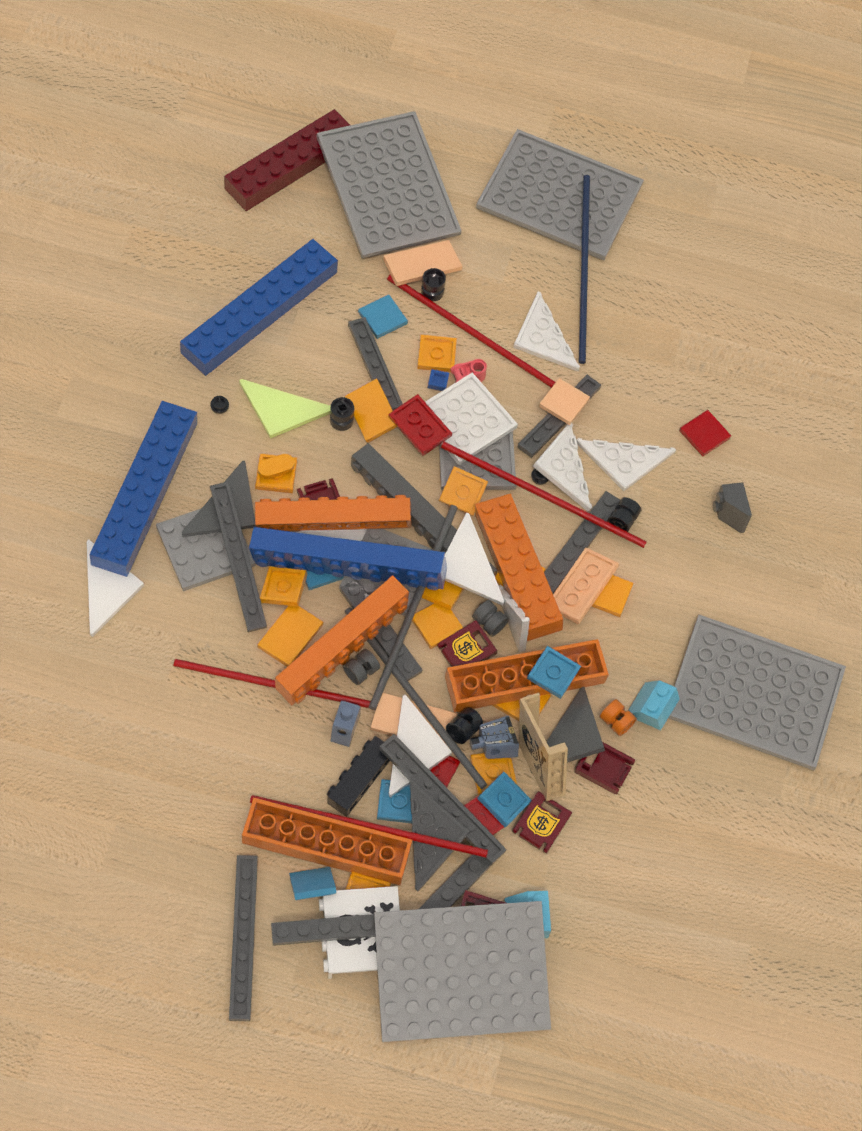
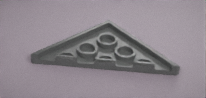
(206, 519)
(578, 730)
(435, 821)

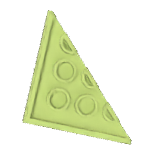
(281, 410)

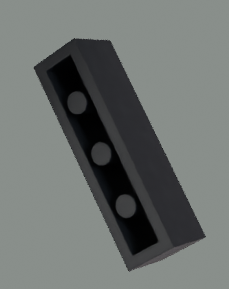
(358, 778)

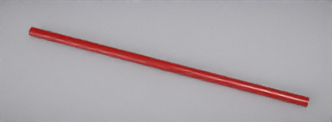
(470, 330)
(543, 494)
(265, 682)
(394, 831)

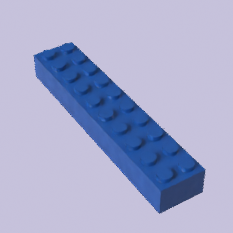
(258, 307)
(143, 489)
(348, 558)

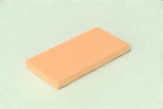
(411, 264)
(584, 584)
(388, 714)

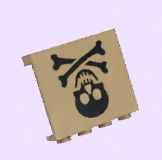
(545, 762)

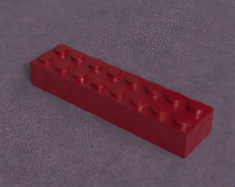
(281, 163)

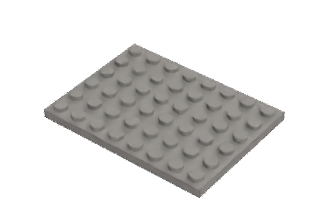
(388, 184)
(543, 192)
(756, 692)
(461, 971)

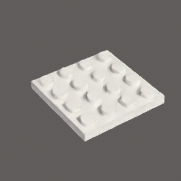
(471, 416)

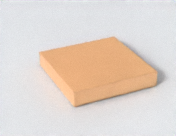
(564, 401)

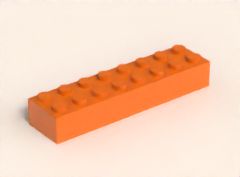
(334, 514)
(518, 564)
(341, 641)
(506, 677)
(326, 841)

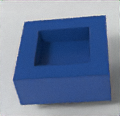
(438, 380)

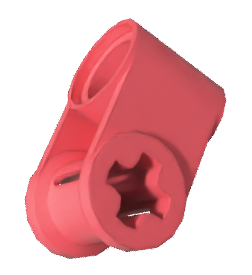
(470, 367)

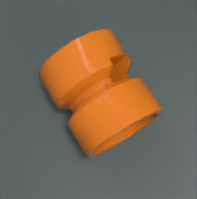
(613, 712)

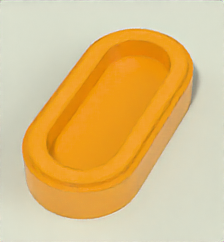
(276, 466)

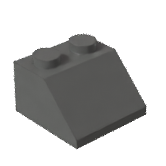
(733, 506)

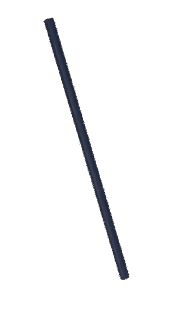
(584, 269)

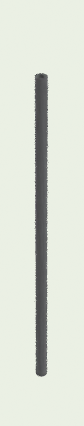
(409, 616)
(427, 713)

